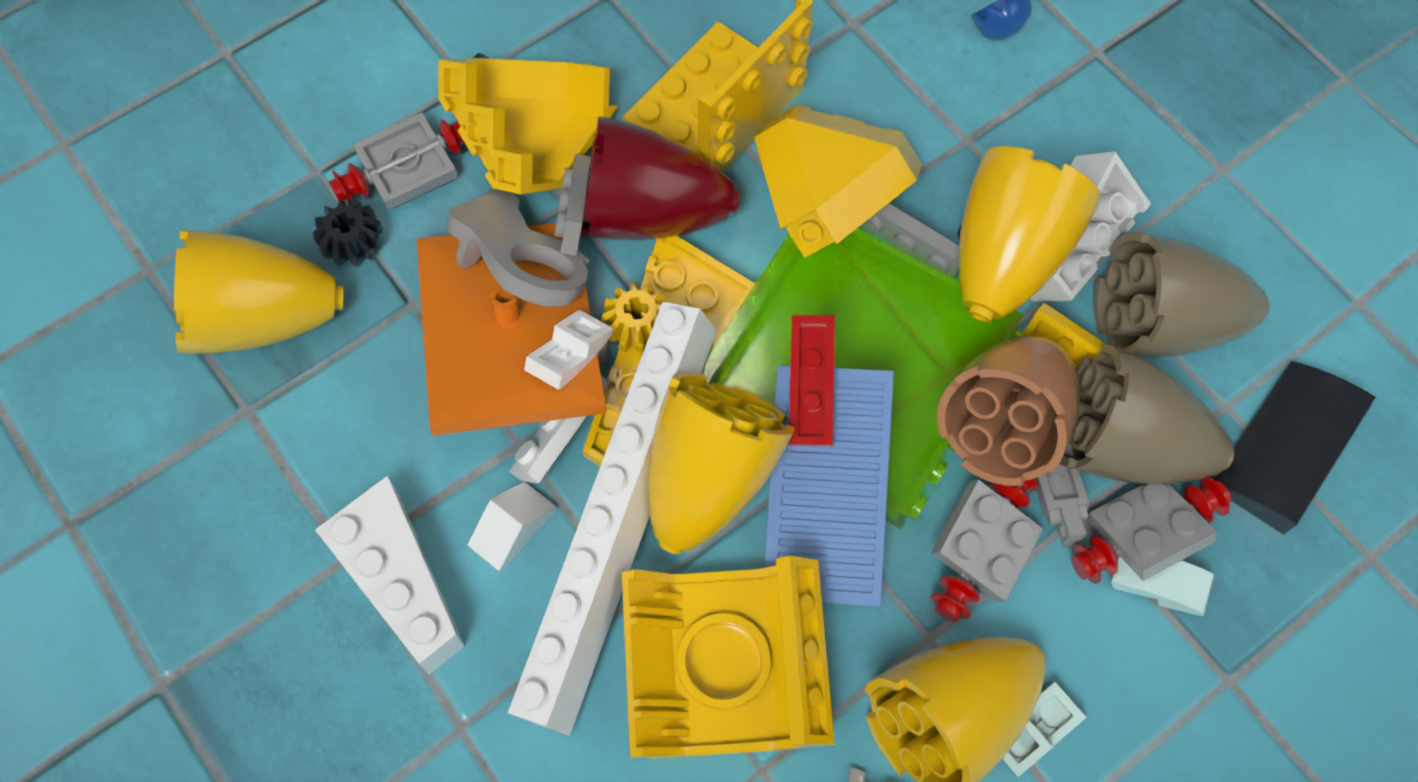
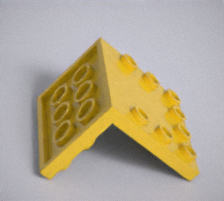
(728, 88)

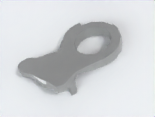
(498, 233)

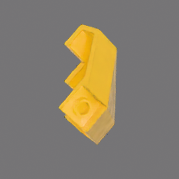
(525, 115)
(831, 173)

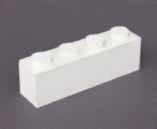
(1117, 206)

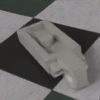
(1064, 502)

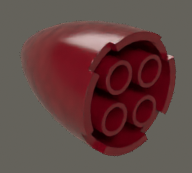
(651, 186)

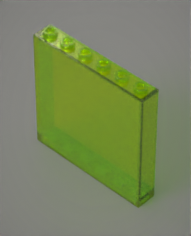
(888, 318)

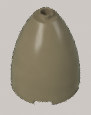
(1173, 298)
(1142, 424)

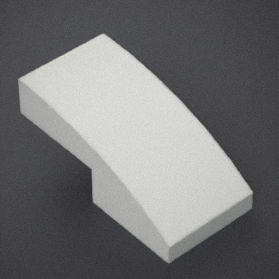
(572, 347)

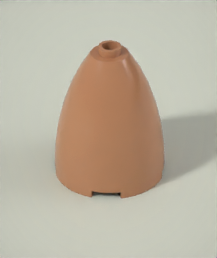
(1019, 411)

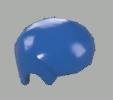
(1002, 18)

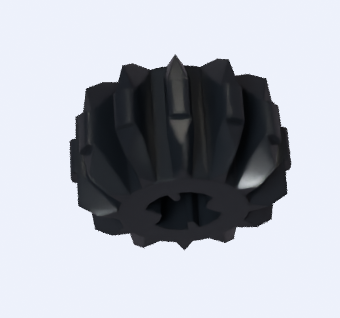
(347, 232)

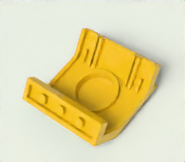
(726, 661)

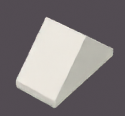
(510, 524)

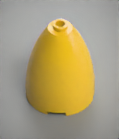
(1019, 228)
(246, 294)
(709, 458)
(956, 707)

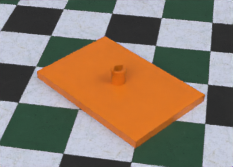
(480, 345)

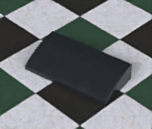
(1293, 444)

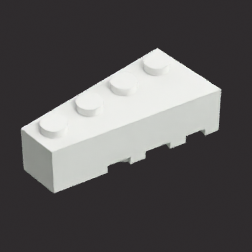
(388, 564)

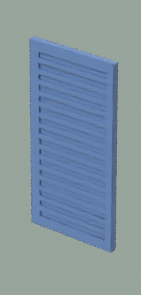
(835, 498)

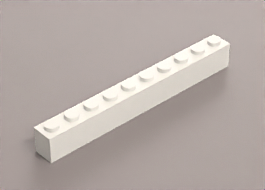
(607, 532)

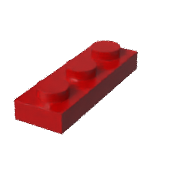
(812, 380)

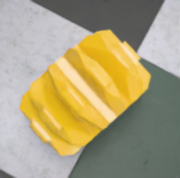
(624, 307)

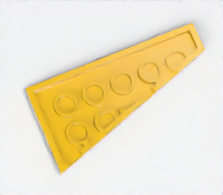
(686, 279)

